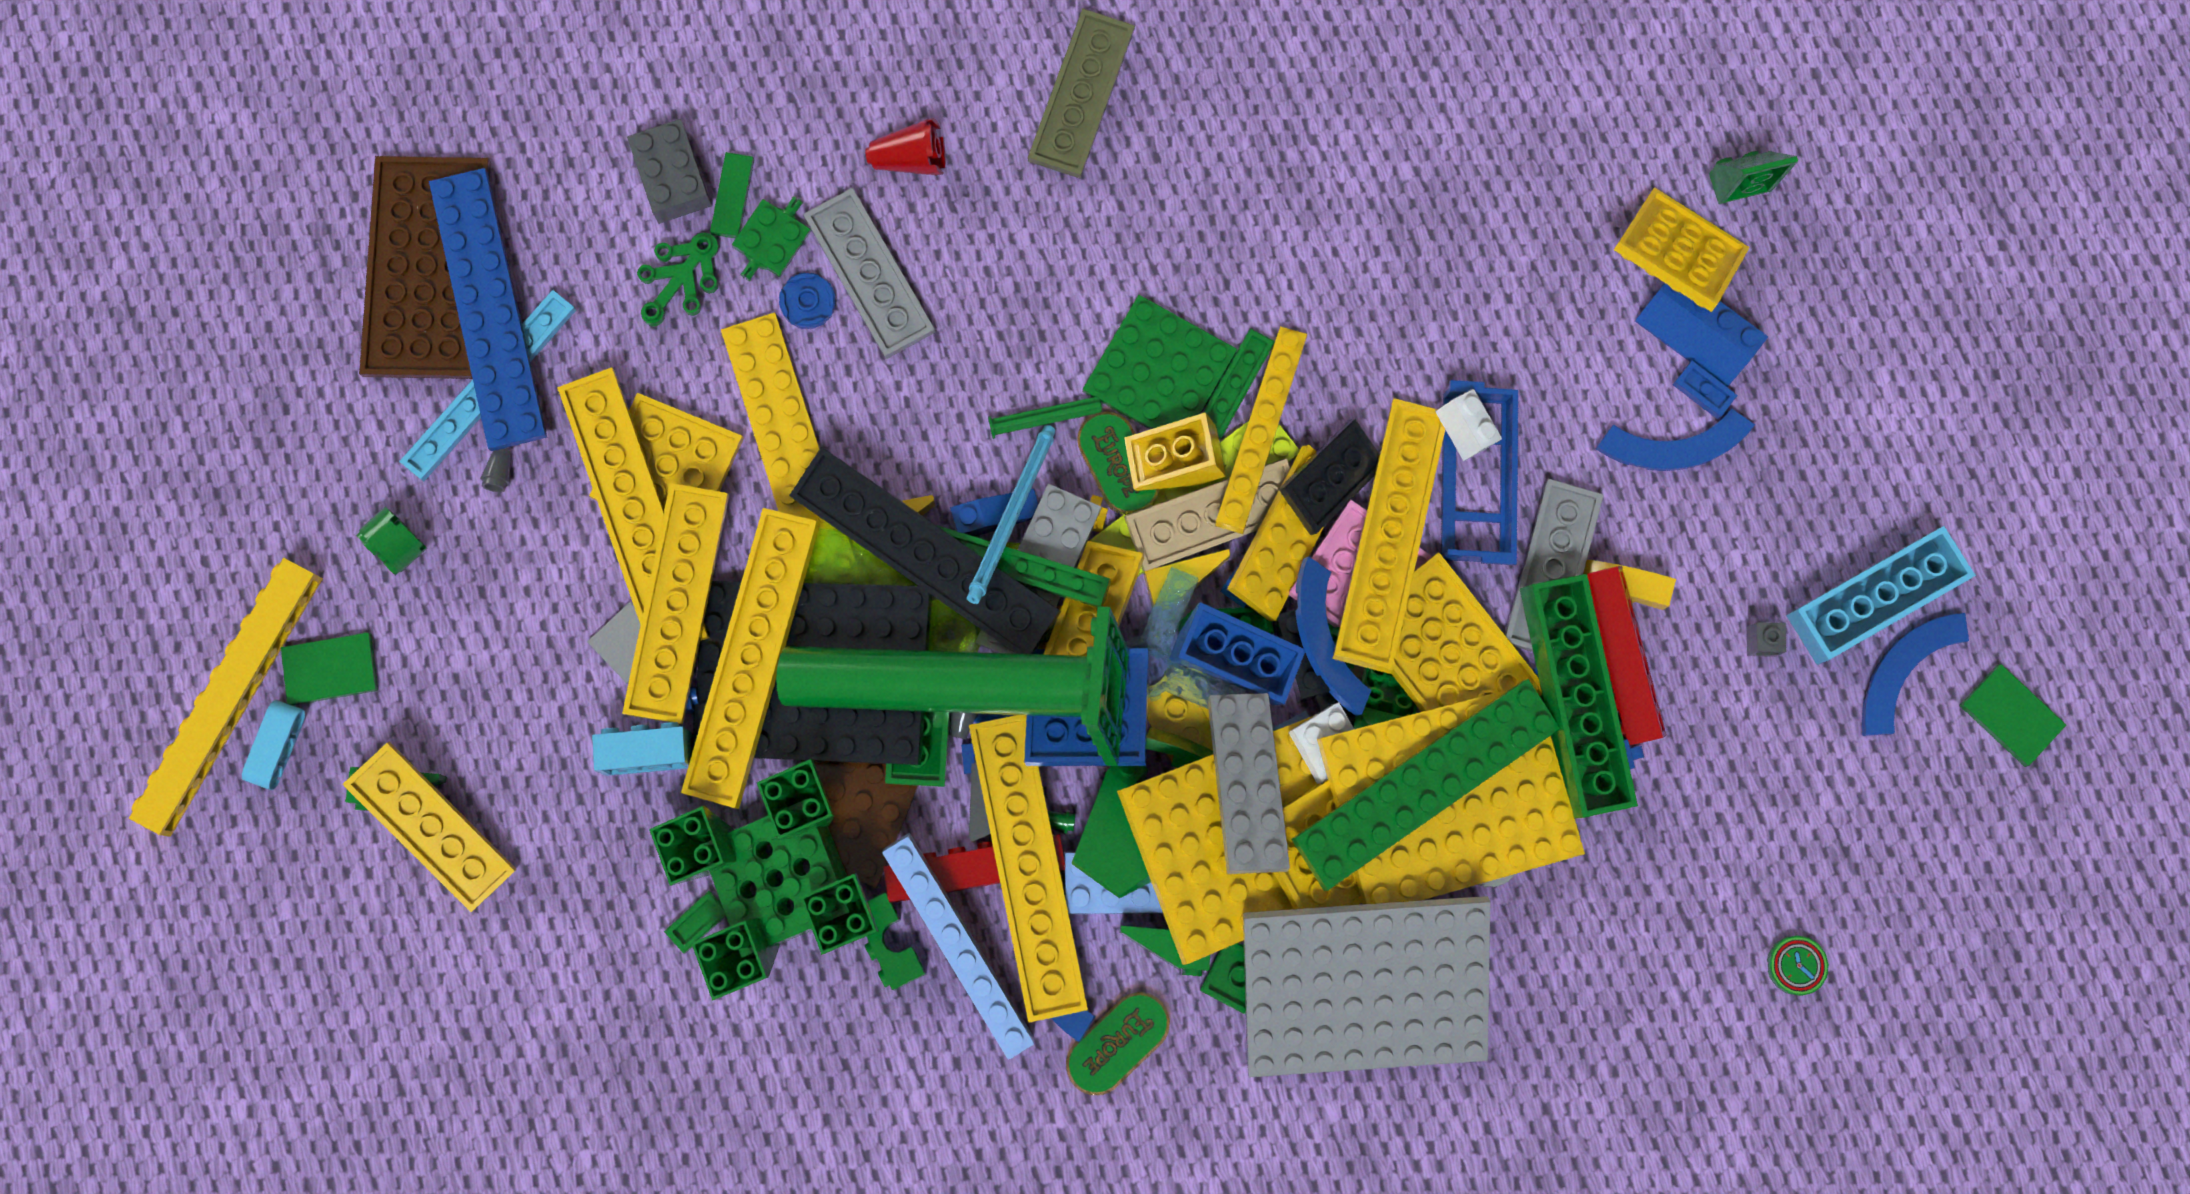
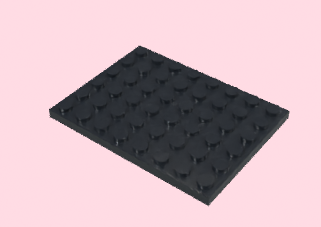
(831, 618)

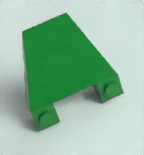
(1108, 844)

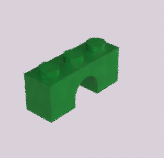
(897, 967)

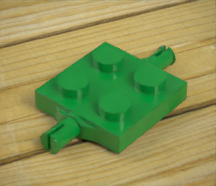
(771, 238)

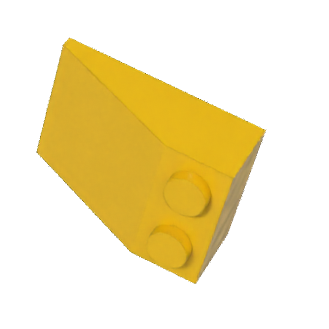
(1175, 454)

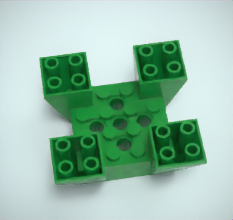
(798, 830)

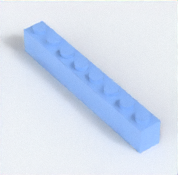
(958, 946)

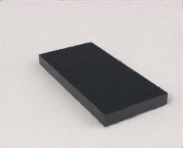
(1331, 477)

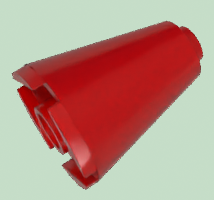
(909, 150)

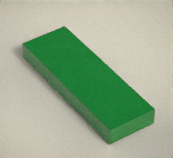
(732, 195)

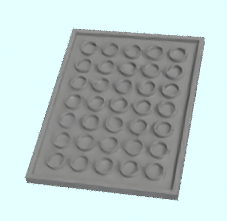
(1367, 986)

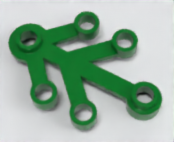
(681, 275)

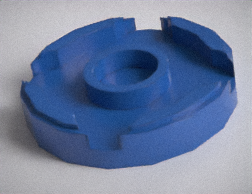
(815, 302)

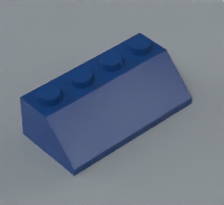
(1713, 340)
(1237, 653)

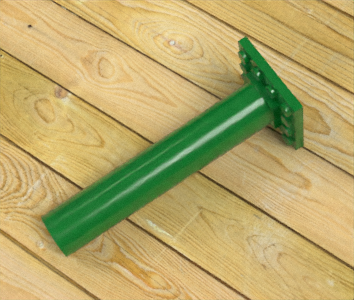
(970, 682)

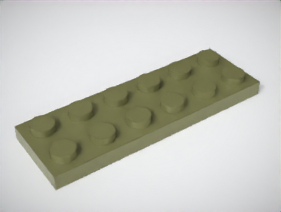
(1081, 93)

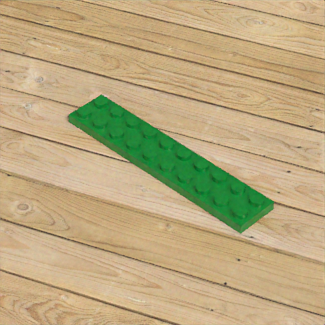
(1425, 784)

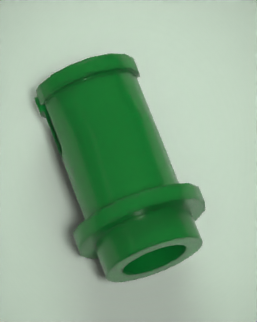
(1062, 820)

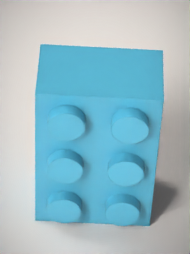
(642, 749)

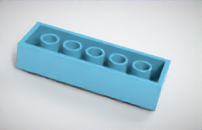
(1880, 595)

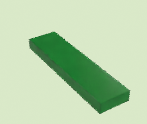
(1238, 379)

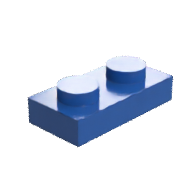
(1705, 390)

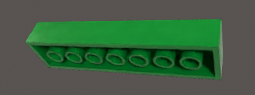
(1578, 695)

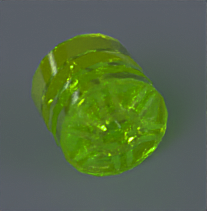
(946, 619)

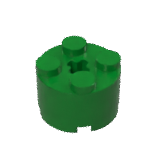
(391, 541)

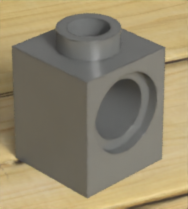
(1766, 639)

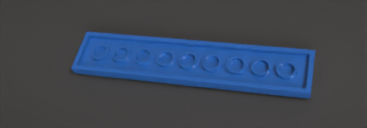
(488, 310)

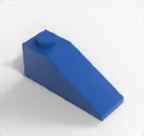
(985, 513)

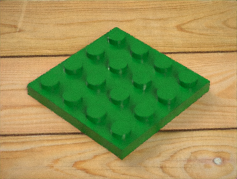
(1158, 367)

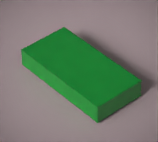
(696, 922)

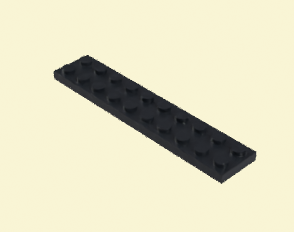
(922, 552)

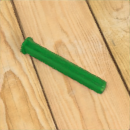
(1044, 416)

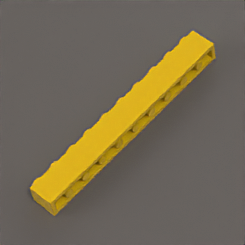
(225, 698)

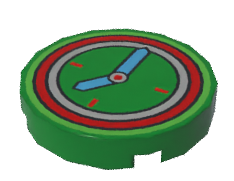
(1797, 965)

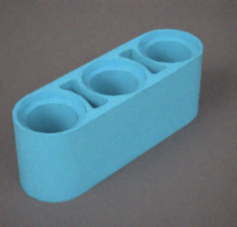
(273, 745)

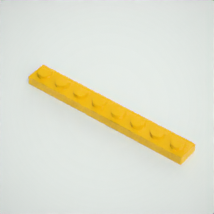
(1261, 430)

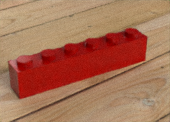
(1625, 657)
(961, 869)

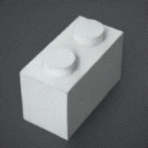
(1468, 424)

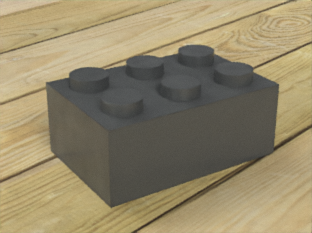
(669, 171)

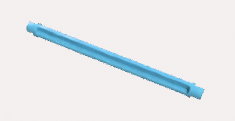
(1000, 538)

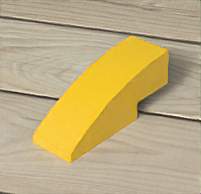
(1643, 586)

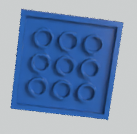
(1066, 741)

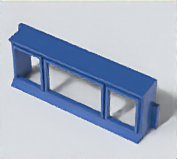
(1508, 480)

